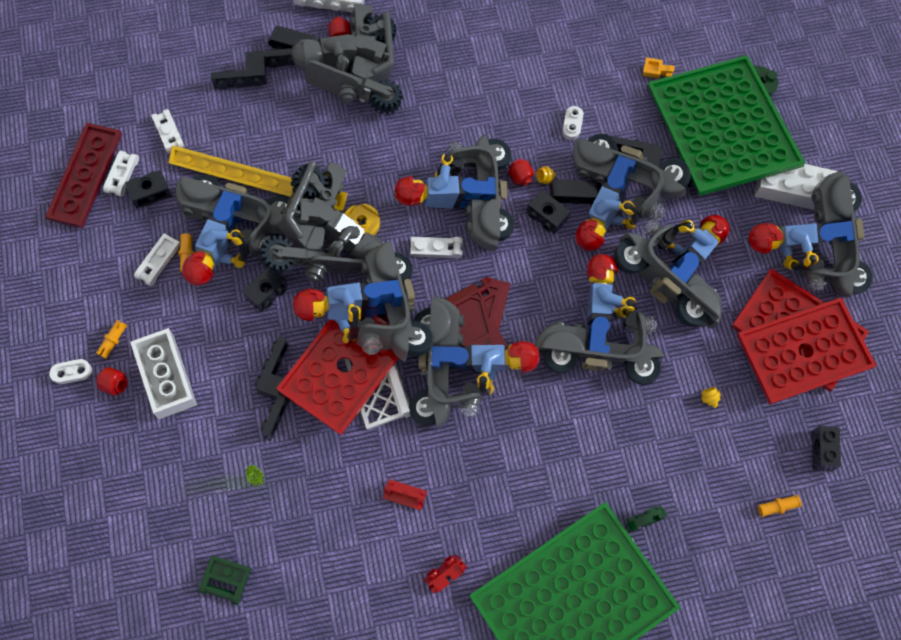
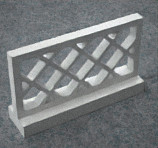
(398, 393)

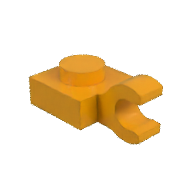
(654, 68)

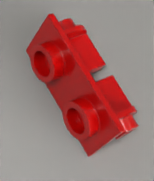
(404, 494)
(451, 566)

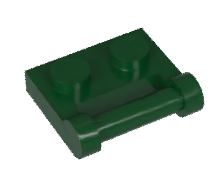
(226, 572)

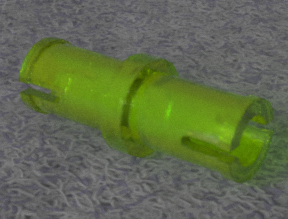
(254, 475)

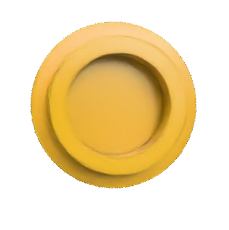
(545, 175)
(711, 396)

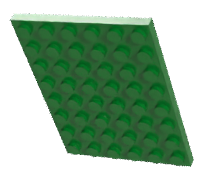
(725, 125)
(578, 587)

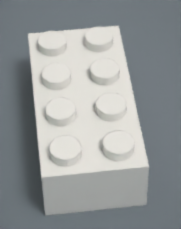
(792, 186)
(163, 373)

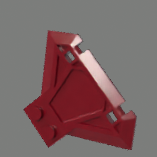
(482, 313)

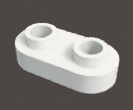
(572, 121)
(71, 371)

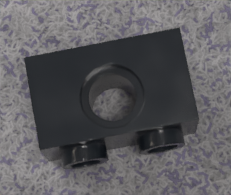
(158, 191)
(545, 203)
(264, 300)
(826, 448)

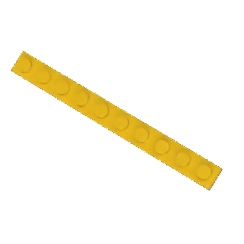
(238, 172)

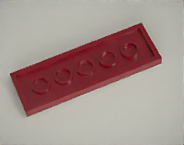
(84, 175)

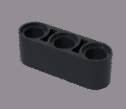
(286, 38)
(574, 191)

